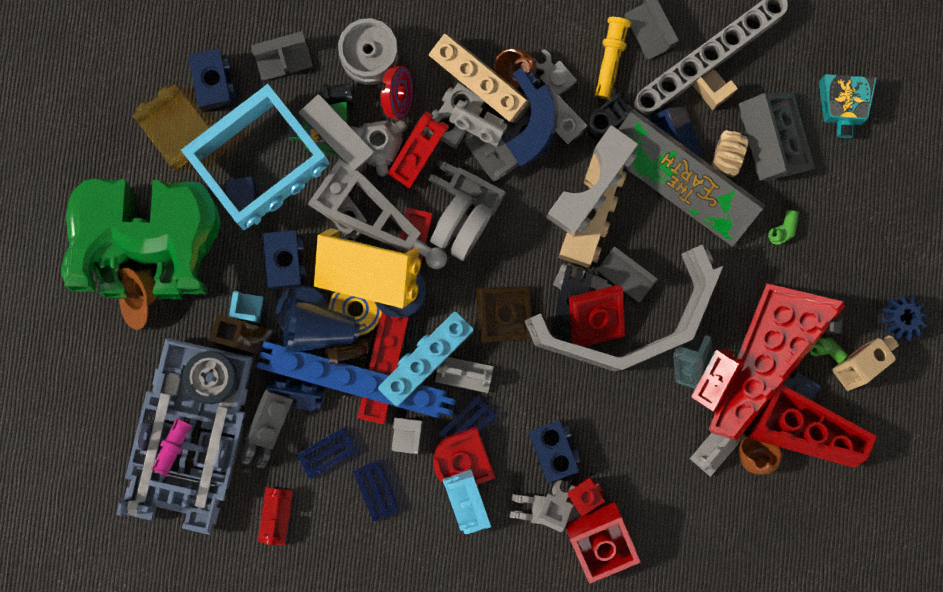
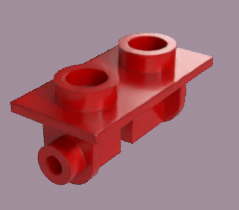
(275, 516)

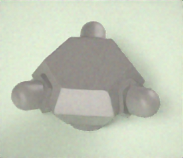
(384, 140)

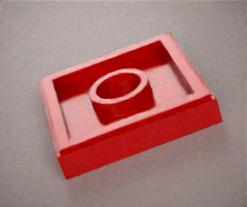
(597, 316)

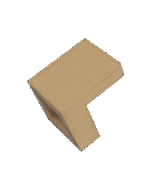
(714, 89)

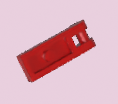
(417, 150)

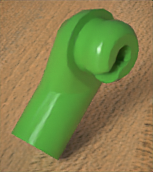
(828, 346)

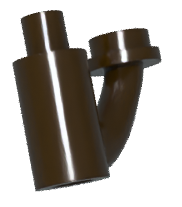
(357, 349)

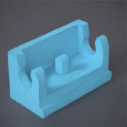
(466, 502)

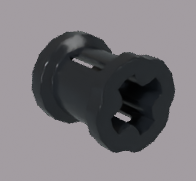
(338, 93)

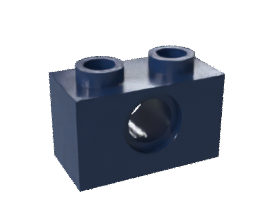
(202, 67)
(275, 246)

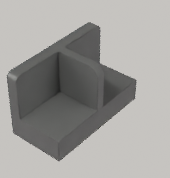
(282, 56)

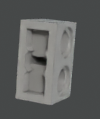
(456, 135)

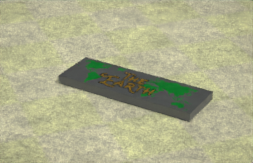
(689, 180)

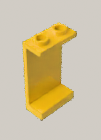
(366, 270)

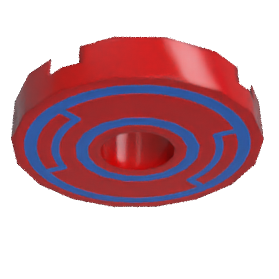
(398, 92)

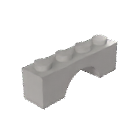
(612, 153)

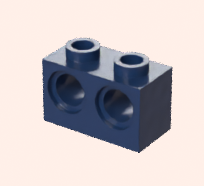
(547, 454)

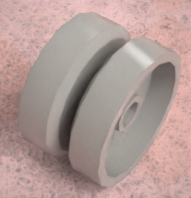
(354, 46)
(463, 227)

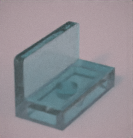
(690, 364)

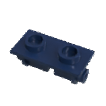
(306, 393)

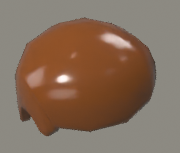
(512, 60)
(759, 456)

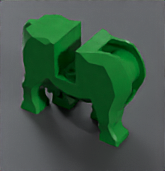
(106, 234)

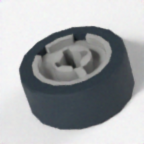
(215, 391)

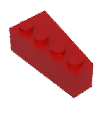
(811, 429)

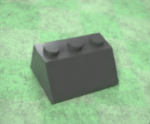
(776, 135)

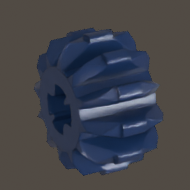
(904, 328)

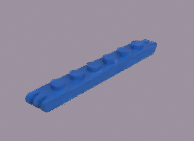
(349, 379)

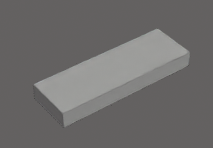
(336, 133)

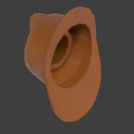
(140, 289)

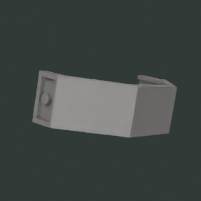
(704, 278)

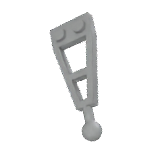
(335, 190)

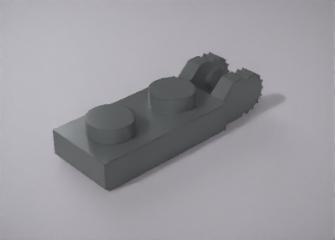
(469, 184)
(265, 427)

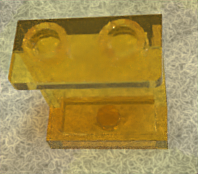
(170, 124)

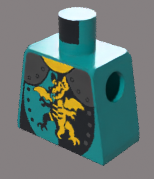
(846, 101)

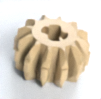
(730, 153)

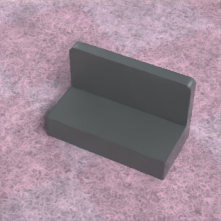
(651, 29)
(628, 274)

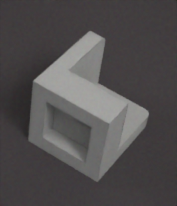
(406, 435)

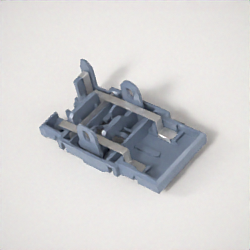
(201, 490)

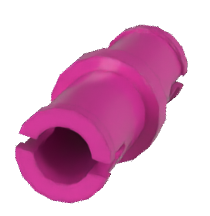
(171, 447)

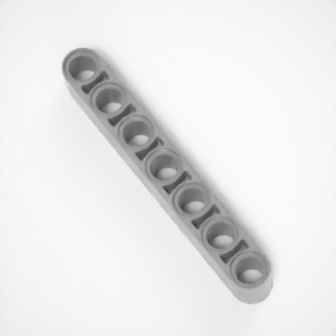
(698, 61)

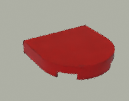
(462, 453)

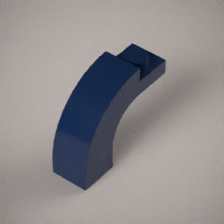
(543, 121)

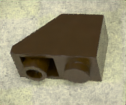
(240, 335)

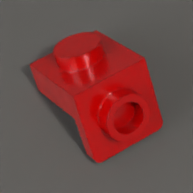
(586, 496)

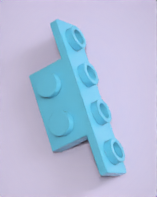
(425, 359)

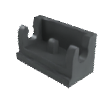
(494, 160)

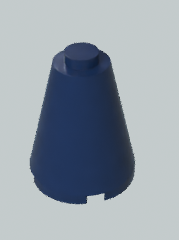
(316, 327)

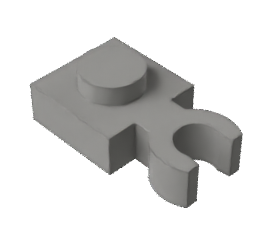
(556, 75)
(555, 509)

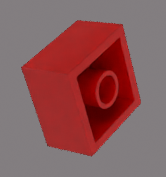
(602, 543)

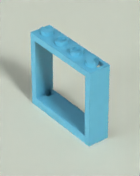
(233, 124)

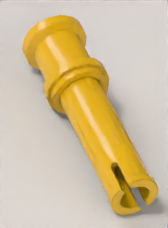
(613, 45)

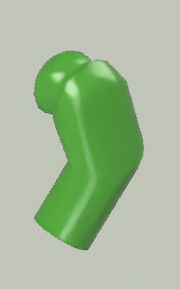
(787, 230)

